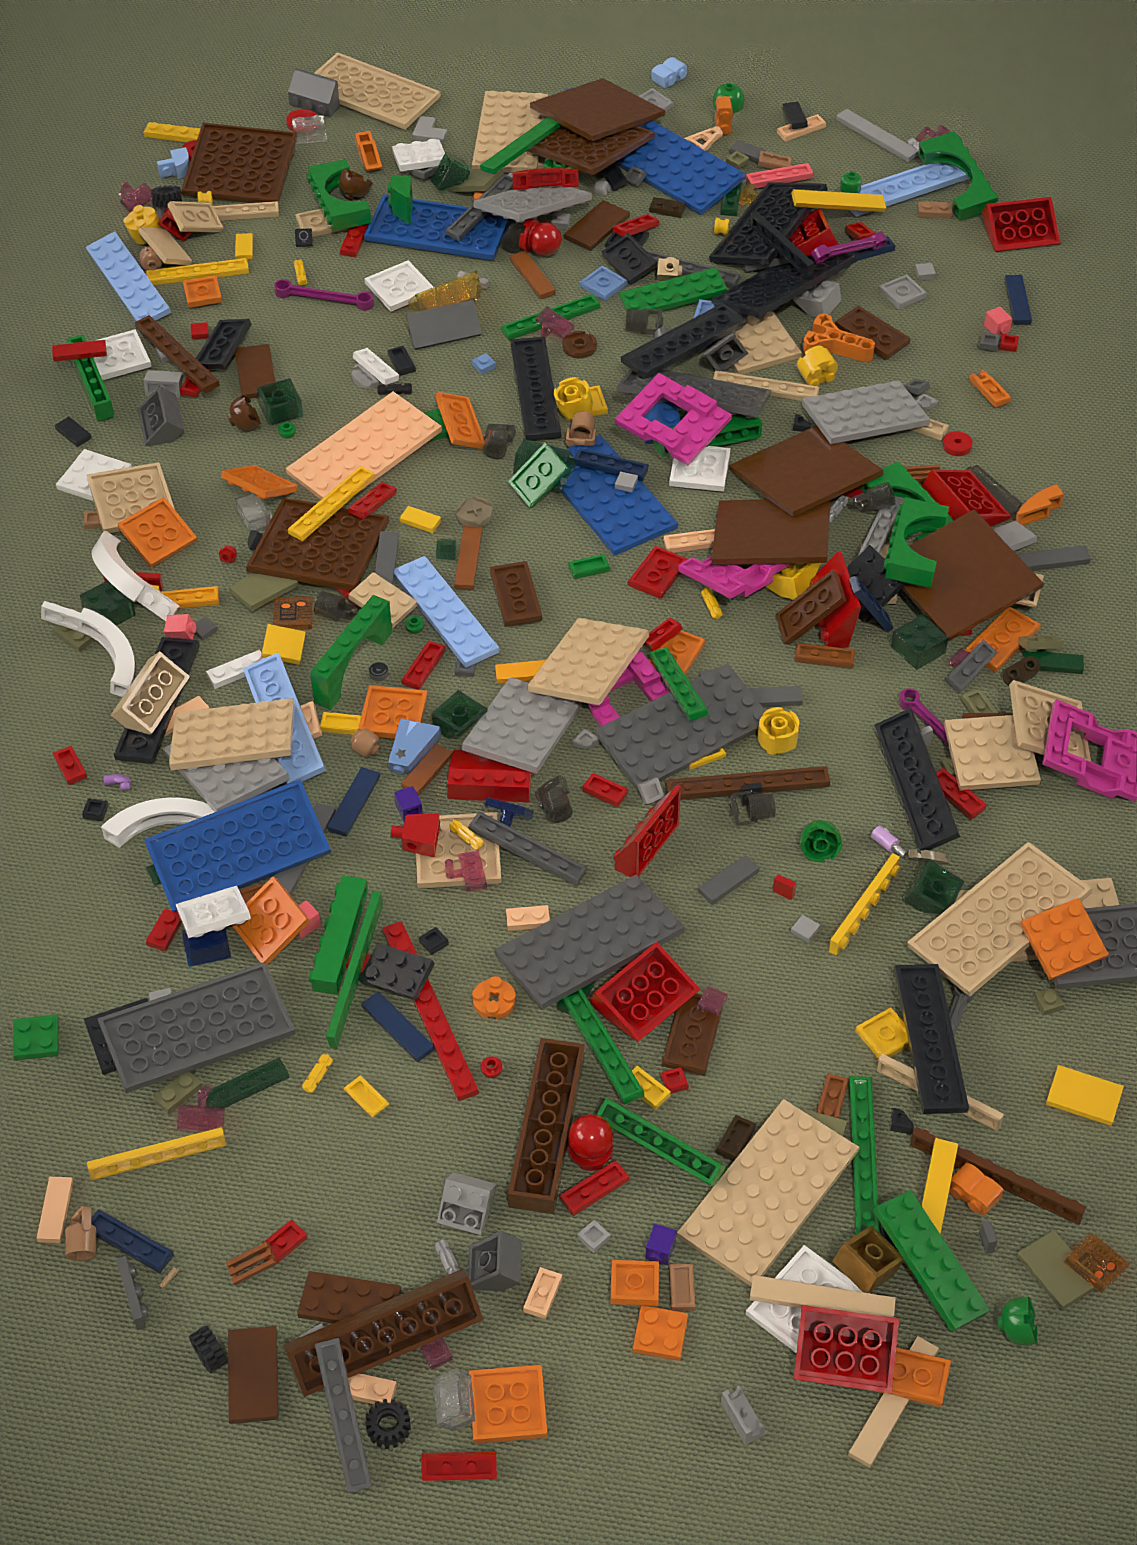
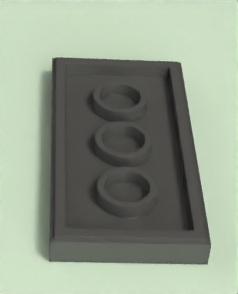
(443, 324)

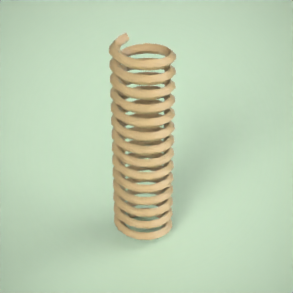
(169, 1277)

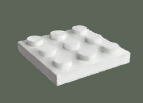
(418, 154)
(397, 285)
(123, 356)
(88, 462)
(705, 472)
(213, 912)

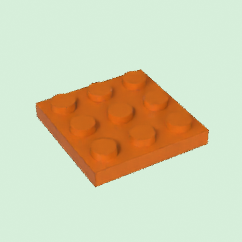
(259, 481)
(157, 532)
(388, 705)
(273, 921)
(1064, 939)
(508, 1404)

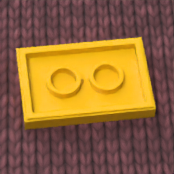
(1084, 1095)

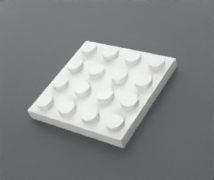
(785, 1320)

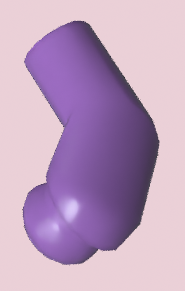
(124, 781)

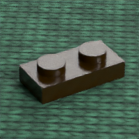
(667, 207)

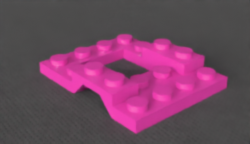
(690, 434)
(730, 579)
(644, 676)
(1119, 760)

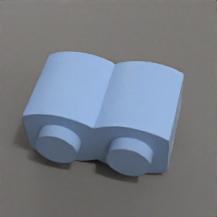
(669, 72)

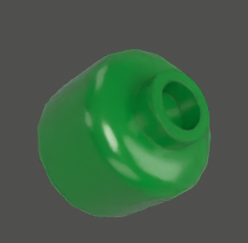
(850, 182)

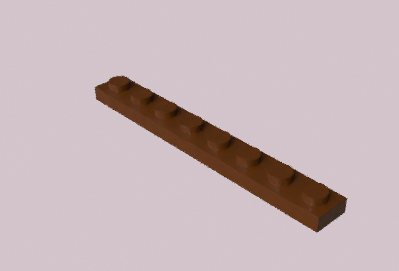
(177, 354)
(770, 780)
(1008, 1180)

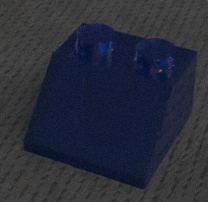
(207, 948)

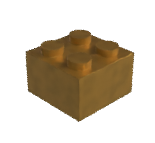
(868, 1259)

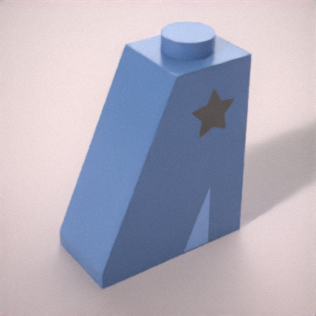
(411, 745)

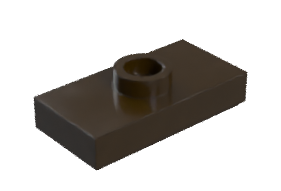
(735, 1138)

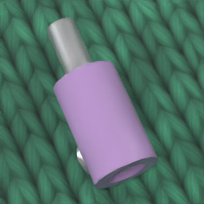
(887, 840)

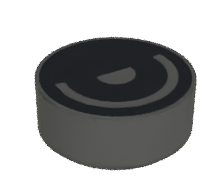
(378, 671)

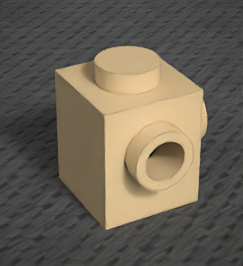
(668, 269)

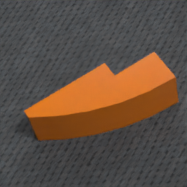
(367, 151)
(1040, 504)

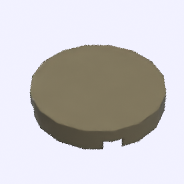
(474, 511)
(924, 856)

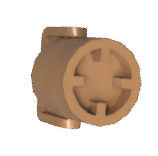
(582, 430)
(80, 1238)

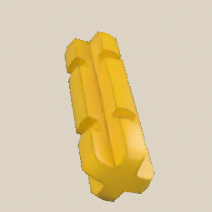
(300, 272)
(711, 603)
(466, 834)
(317, 1073)

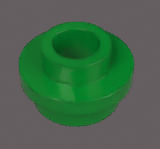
(287, 430)
(414, 624)

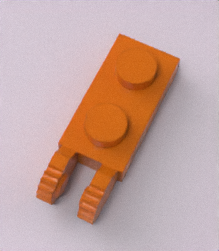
(990, 388)

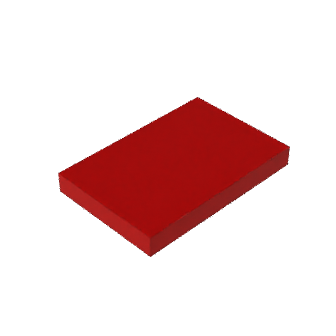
(657, 572)

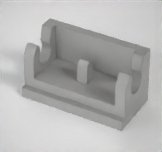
(168, 380)
(742, 1416)

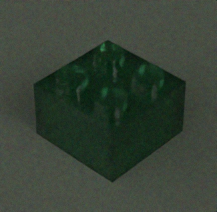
(279, 401)
(108, 602)
(919, 642)

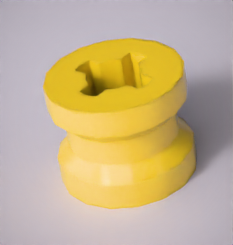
(205, 197)
(721, 226)

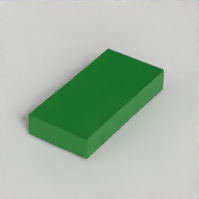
(589, 566)

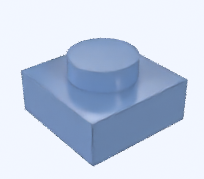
(483, 363)

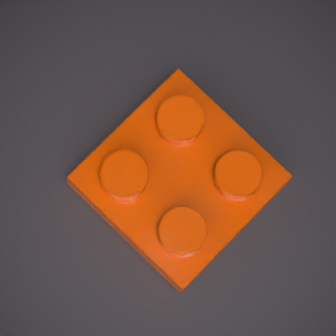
(202, 291)
(635, 1282)
(660, 1333)

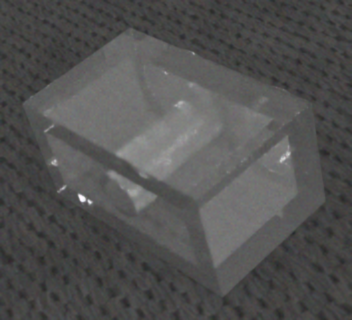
(309, 129)
(253, 512)
(454, 1399)

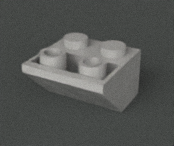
(820, 299)
(466, 1203)

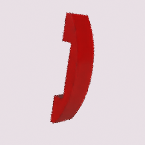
(545, 177)

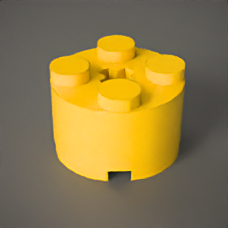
(138, 218)
(817, 366)
(573, 397)
(778, 730)

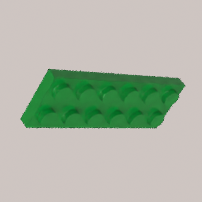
(675, 291)
(931, 1260)

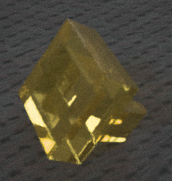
(748, 194)

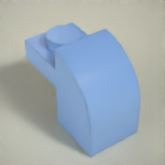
(176, 165)

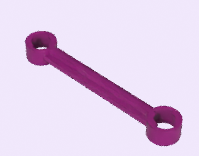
(822, 252)
(363, 300)
(922, 712)

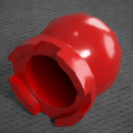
(540, 237)
(590, 1142)

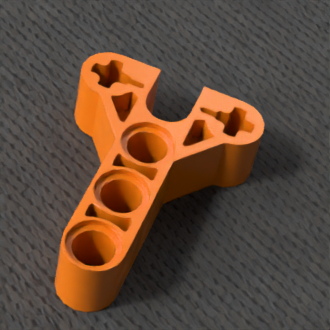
(827, 334)

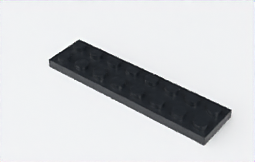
(683, 340)
(535, 388)
(143, 747)
(917, 780)
(931, 1039)

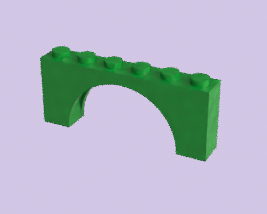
(951, 150)
(338, 213)
(903, 486)
(903, 562)
(370, 623)

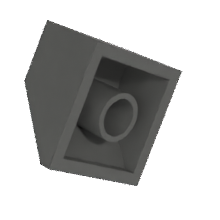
(726, 352)
(495, 1263)

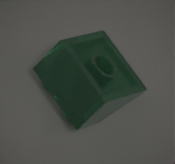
(450, 172)
(457, 714)
(933, 889)

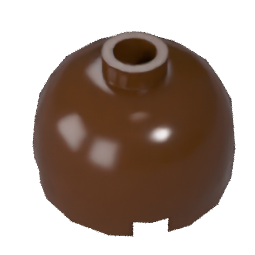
(354, 184)
(243, 414)

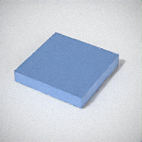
(603, 283)

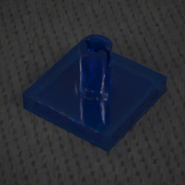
(508, 810)

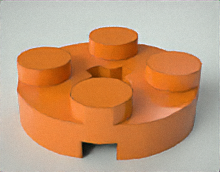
(494, 987)

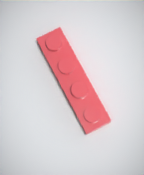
(784, 175)

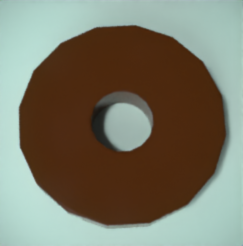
(579, 351)

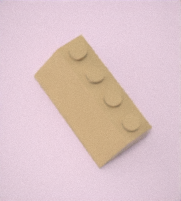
(150, 694)

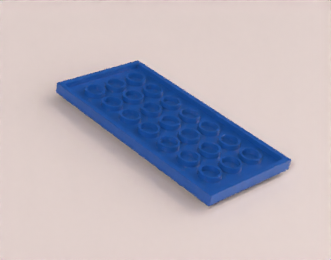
(682, 169)
(429, 227)
(615, 515)
(238, 844)

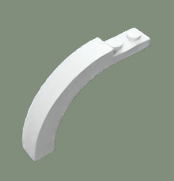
(126, 581)
(105, 633)
(151, 814)

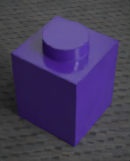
(407, 802)
(661, 1244)

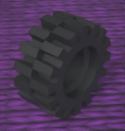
(163, 195)
(208, 1349)
(388, 1437)

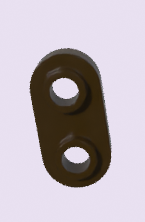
(1021, 670)

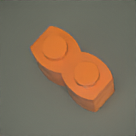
(724, 114)
(975, 1189)

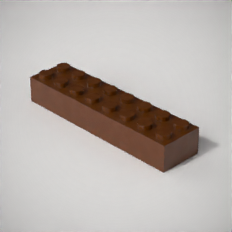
(546, 1126)
(388, 1329)

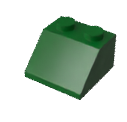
(401, 197)

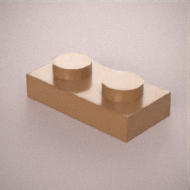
(934, 209)

